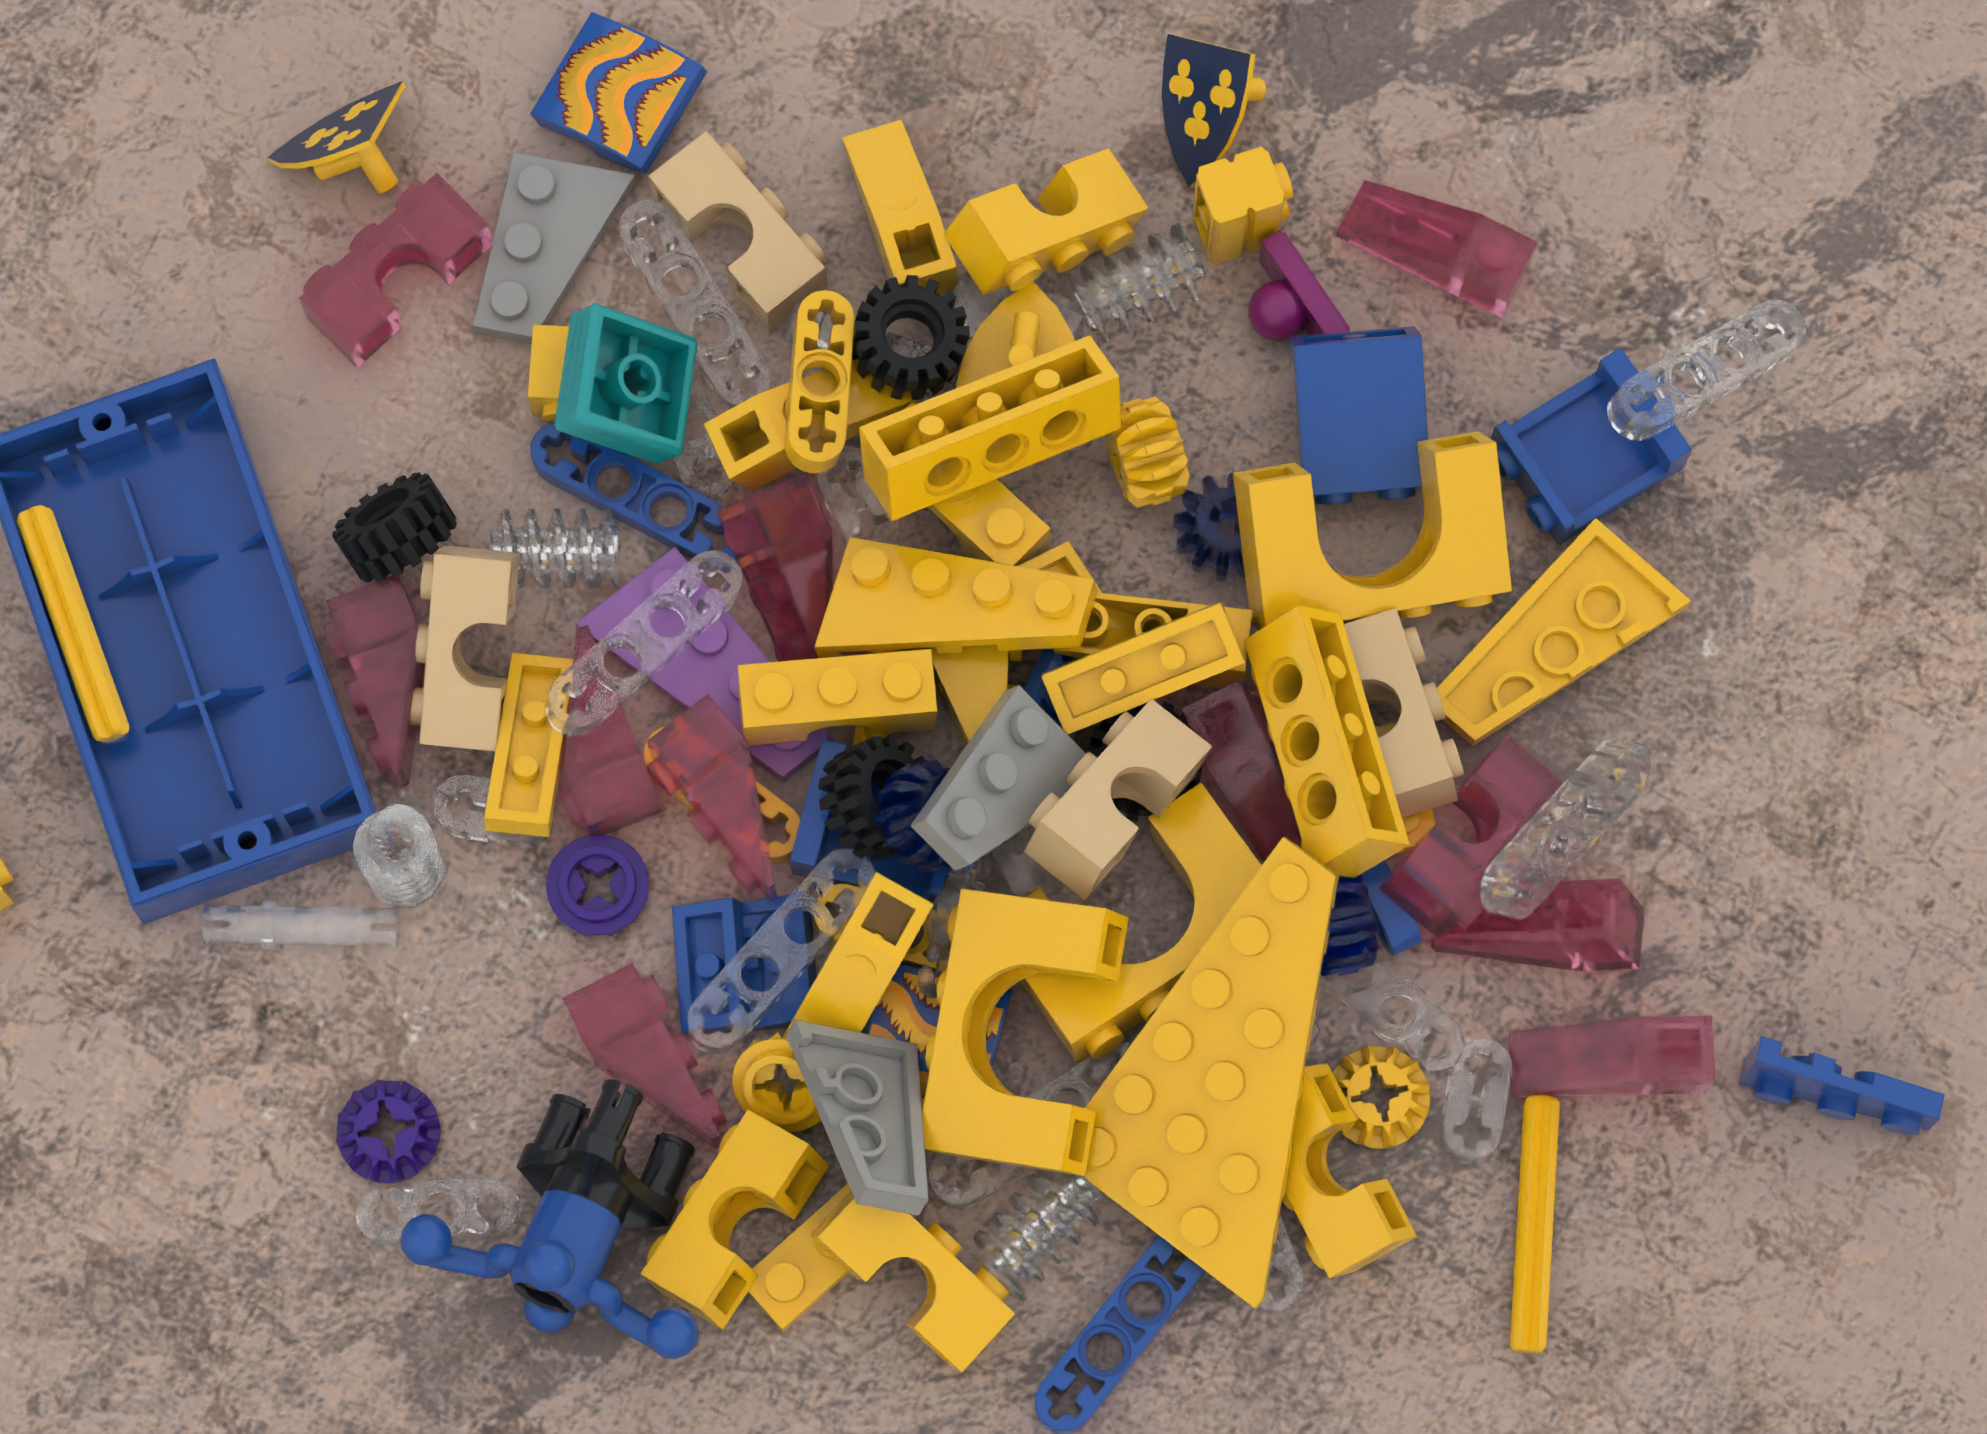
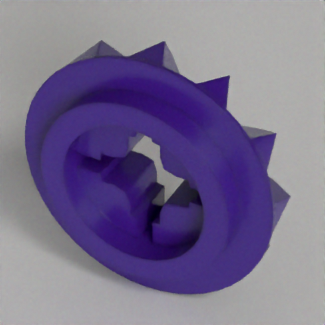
(597, 856)
(413, 1146)

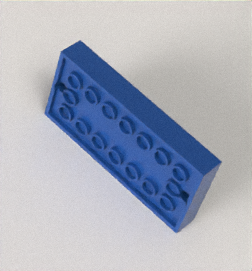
(201, 637)

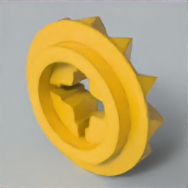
(767, 1098)
(1405, 1112)

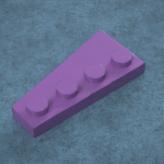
(702, 667)

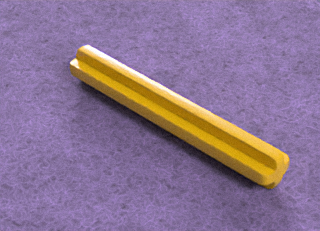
(72, 624)
(1535, 1224)

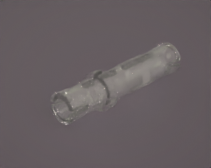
(300, 925)

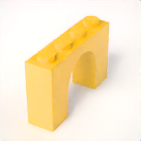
(1454, 559)
(1216, 869)
(992, 948)

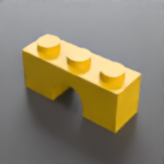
(1012, 242)
(994, 524)
(869, 690)
(753, 1170)
(1341, 1224)
(959, 1307)

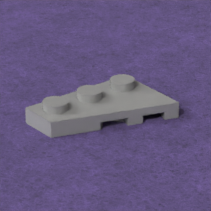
(541, 238)
(998, 780)
(870, 1110)

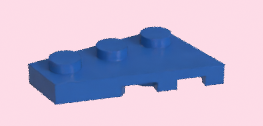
(1817, 1079)

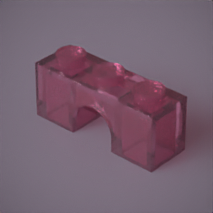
(427, 229)
(1443, 875)

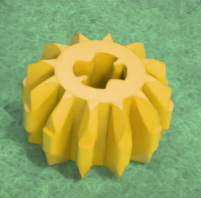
(1148, 453)

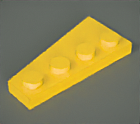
(930, 599)
(1564, 626)

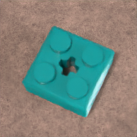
(620, 352)

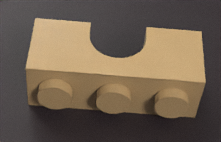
(709, 188)
(457, 702)
(1415, 757)
(1145, 761)

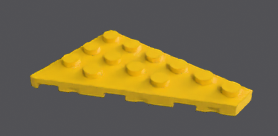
(1210, 1089)

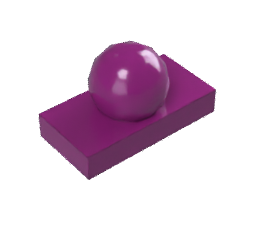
(1292, 298)

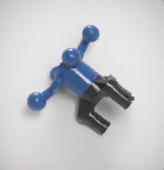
(582, 1207)

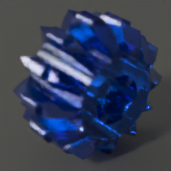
(1203, 529)
(900, 803)
(1351, 930)

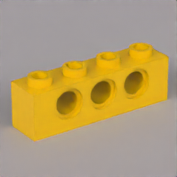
(990, 427)
(1326, 741)

